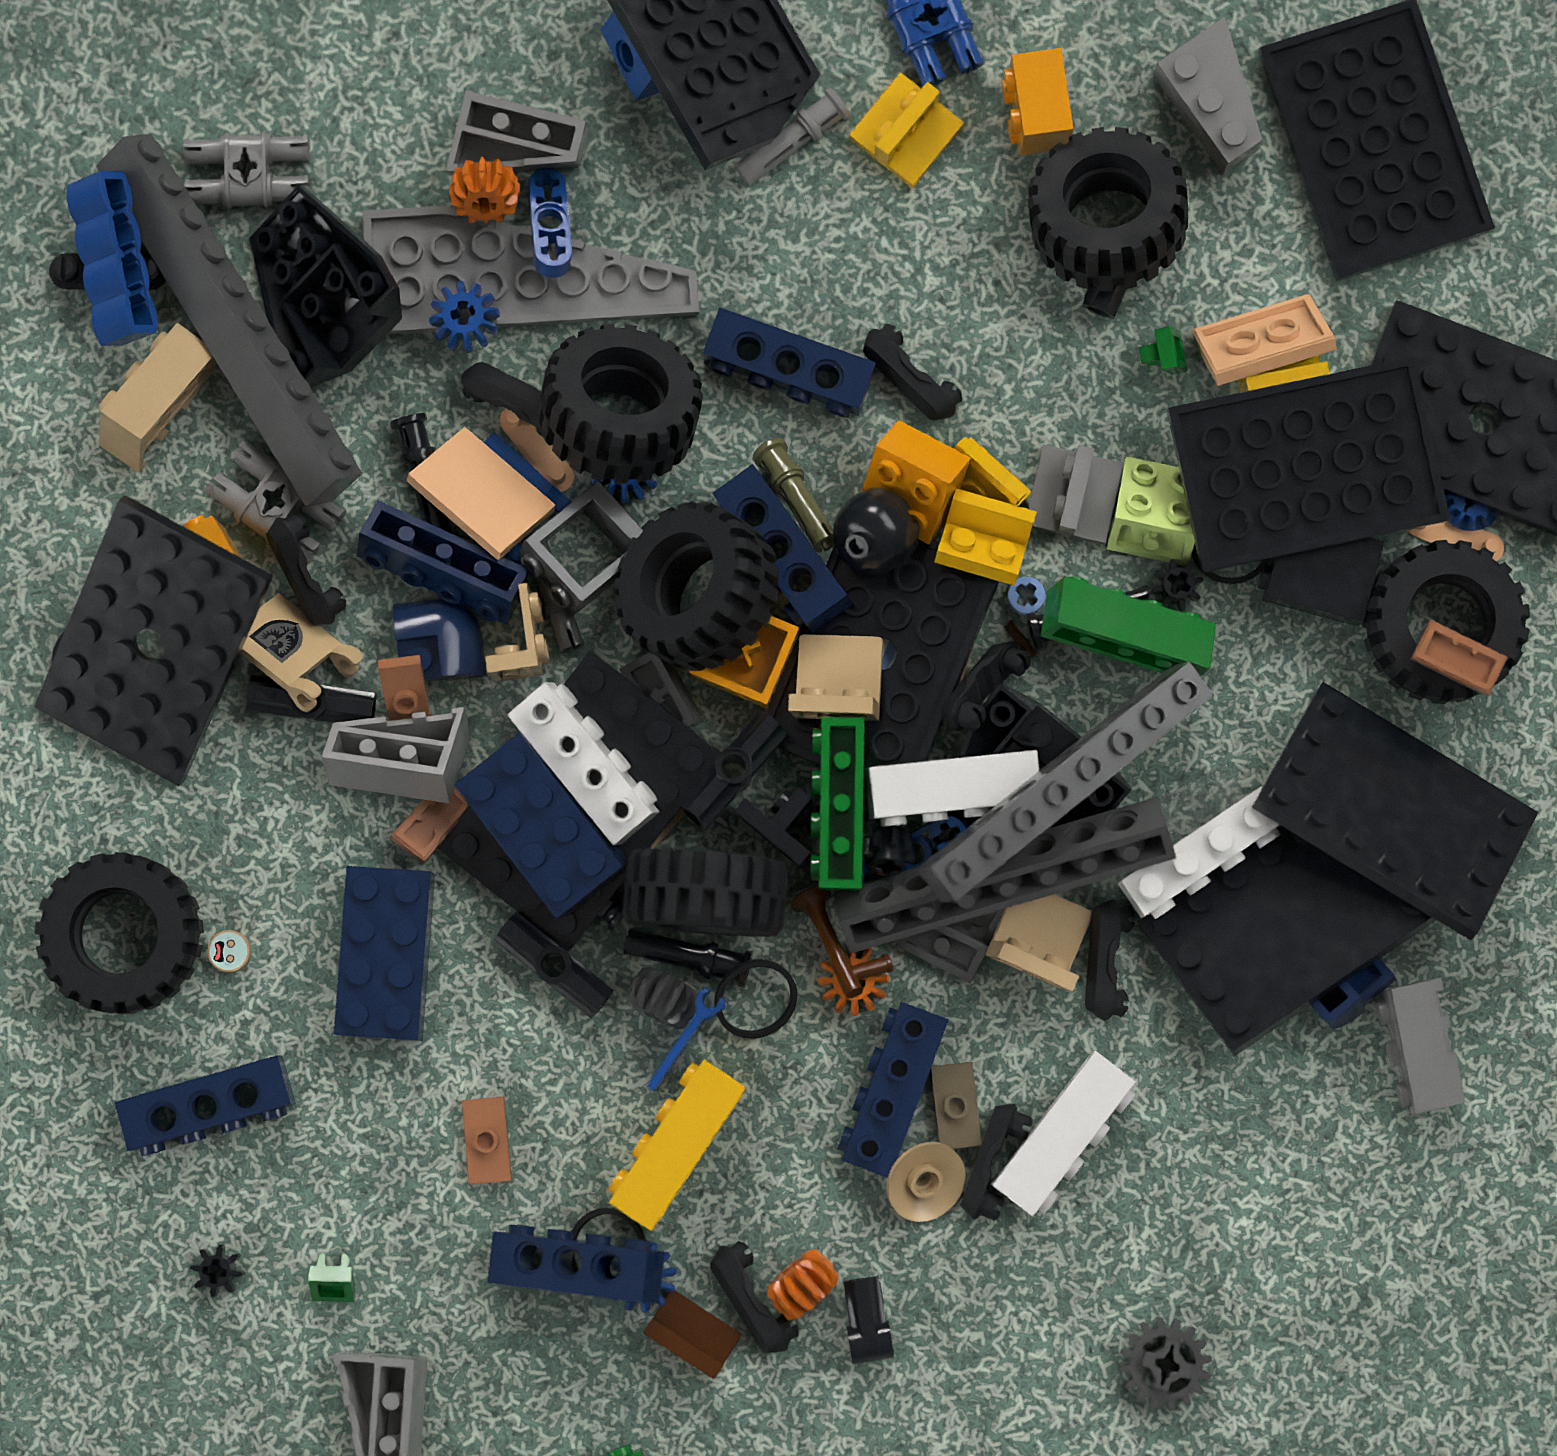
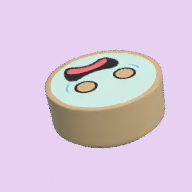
(229, 951)

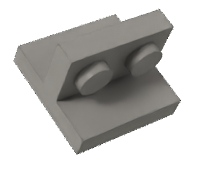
(1075, 493)

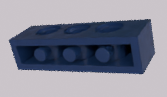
(734, 330)
(825, 596)
(139, 1113)
(514, 1264)

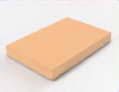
(1263, 339)
(481, 493)

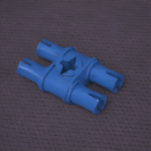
(920, 37)

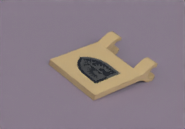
(290, 647)

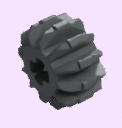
(662, 998)

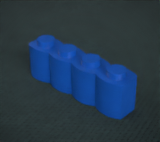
(110, 250)

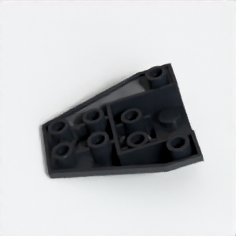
(322, 287)
(1022, 725)

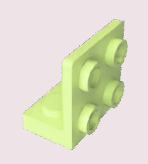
(1152, 513)

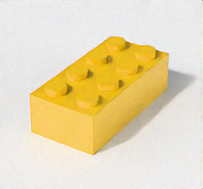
(677, 1145)

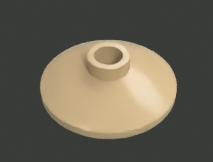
(935, 1191)

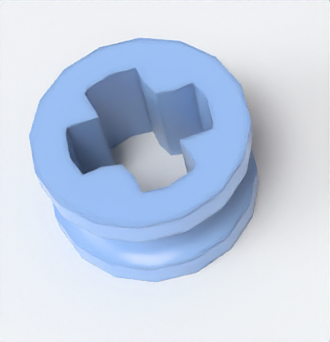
(1039, 596)

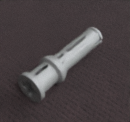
(807, 126)

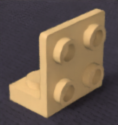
(514, 663)
(838, 677)
(1041, 939)

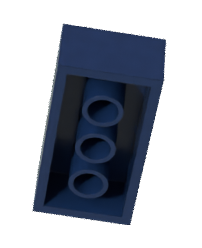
(541, 826)
(384, 953)

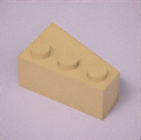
(153, 394)

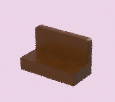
(693, 1334)

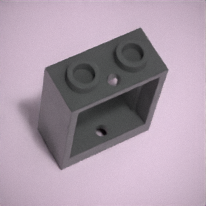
(609, 518)

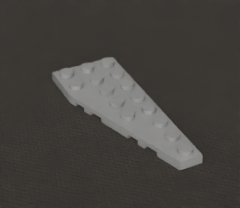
(437, 249)

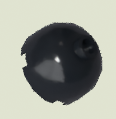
(875, 531)

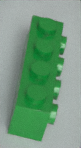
(1126, 627)
(841, 804)

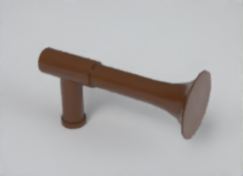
(813, 904)

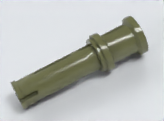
(788, 481)

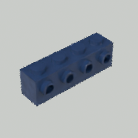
(440, 563)
(894, 1089)

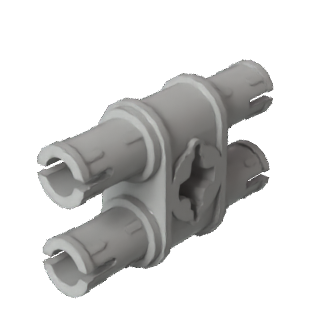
(233, 154)
(254, 508)

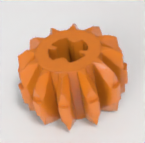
(484, 190)
(867, 989)
(802, 1284)

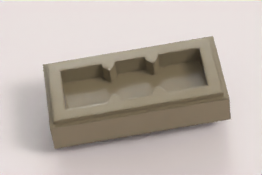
(956, 1105)

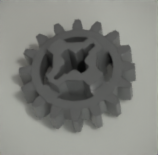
(1147, 1358)

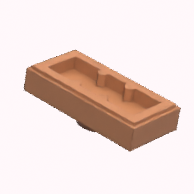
(1458, 658)
(403, 687)
(429, 826)
(486, 1140)

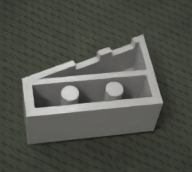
(1212, 95)
(515, 135)
(399, 757)
(1420, 1046)
(384, 1401)

